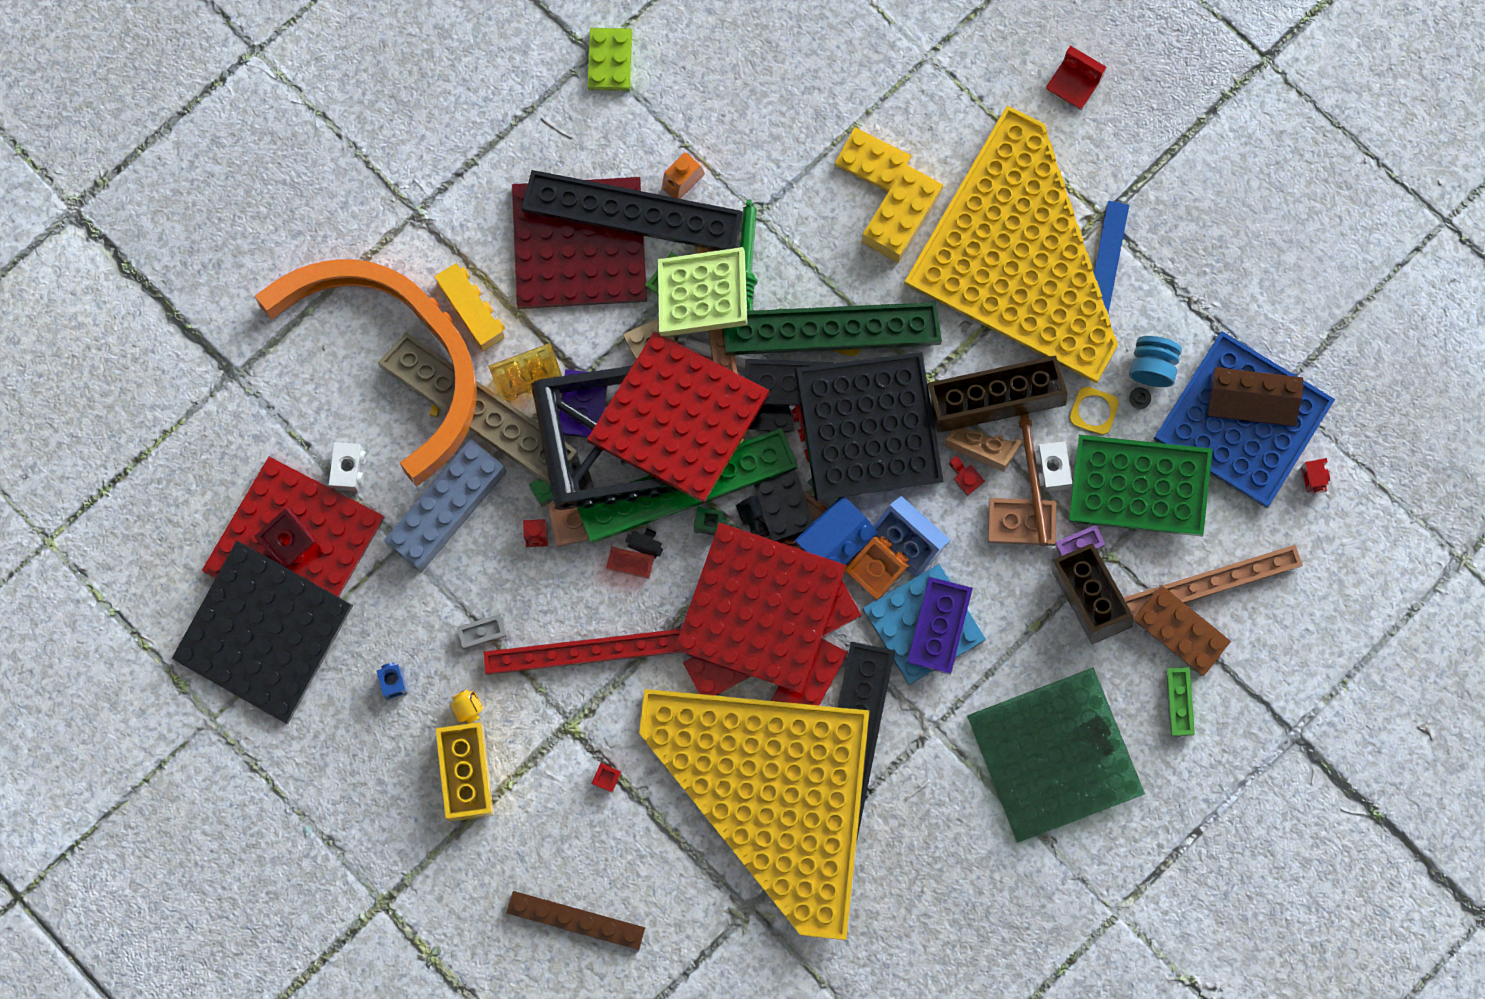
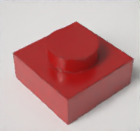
(606, 778)

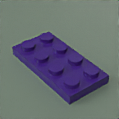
(939, 625)

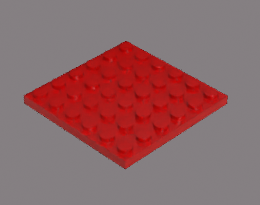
(678, 416)
(335, 521)
(760, 607)

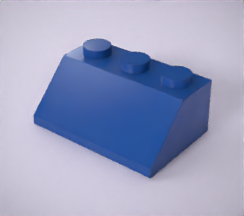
(837, 532)

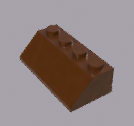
(1254, 396)

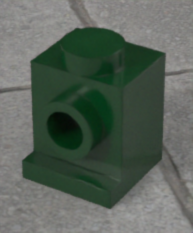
(705, 515)

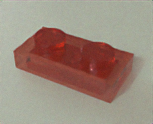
(630, 562)

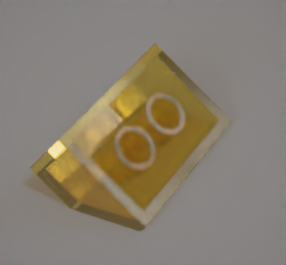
(518, 372)

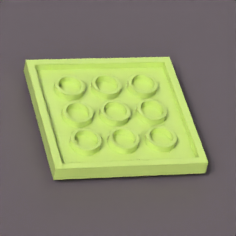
(702, 292)

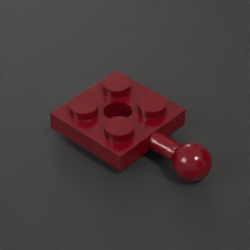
(271, 541)

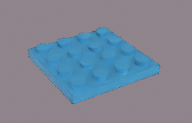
(896, 620)

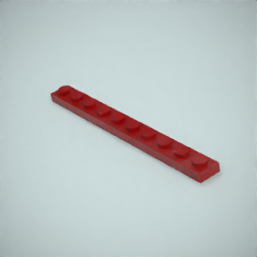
(581, 652)

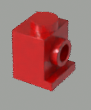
(1315, 476)
(535, 533)

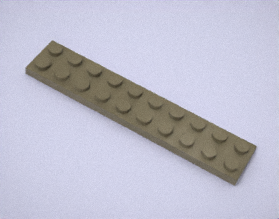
(493, 417)

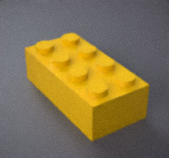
(902, 213)
(464, 772)

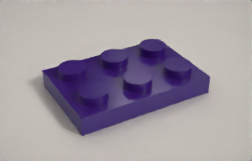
(589, 402)

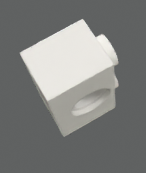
(343, 454)
(1056, 454)

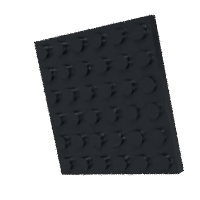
(868, 426)
(262, 632)

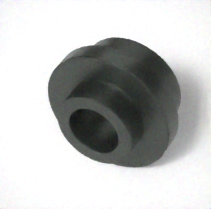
(1137, 403)

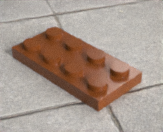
(1181, 630)

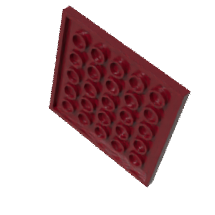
(575, 262)

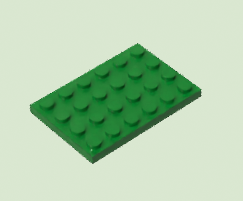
(1141, 485)

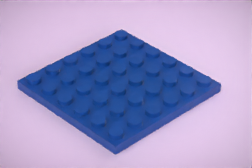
(1244, 453)

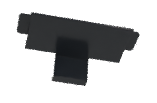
(644, 543)

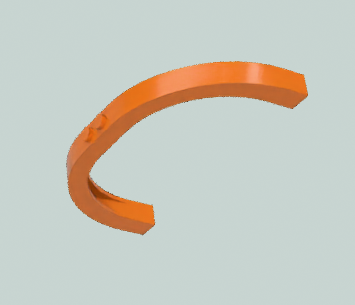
(351, 272)

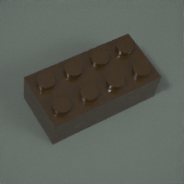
(1092, 593)

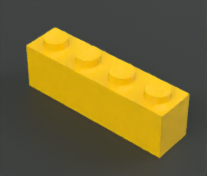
(470, 307)

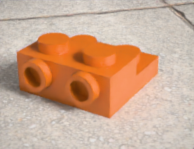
(878, 566)

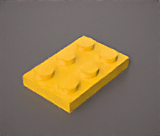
(872, 159)

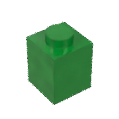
(541, 492)

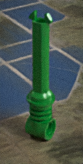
(747, 242)

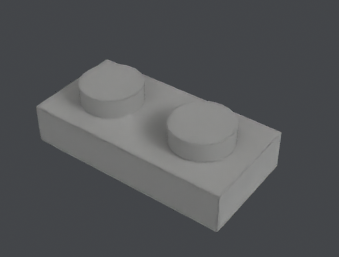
(481, 631)

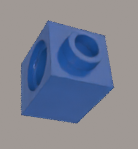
(396, 689)

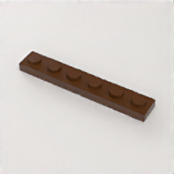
(576, 920)

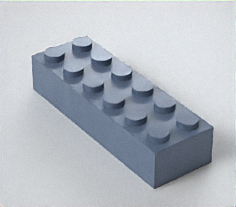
(445, 505)

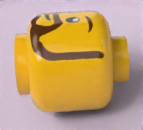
(466, 706)

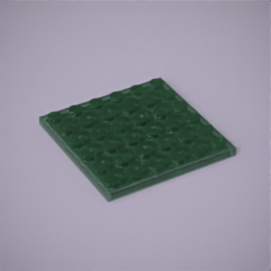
(1055, 755)

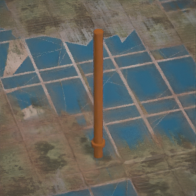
(1026, 424)

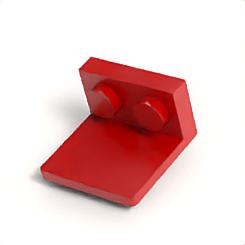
(1076, 78)

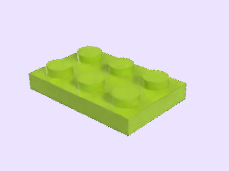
(610, 59)

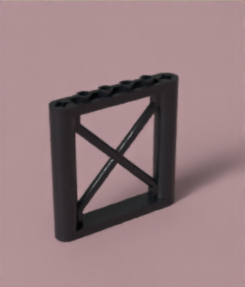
(564, 485)

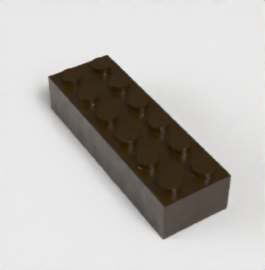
(997, 394)

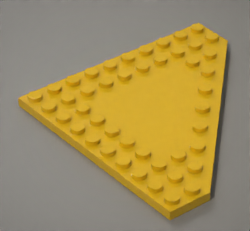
(1016, 253)
(776, 788)

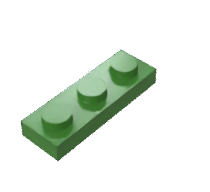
(1180, 701)

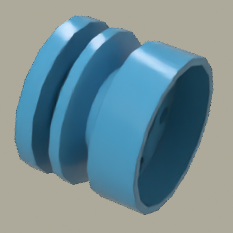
(1155, 361)

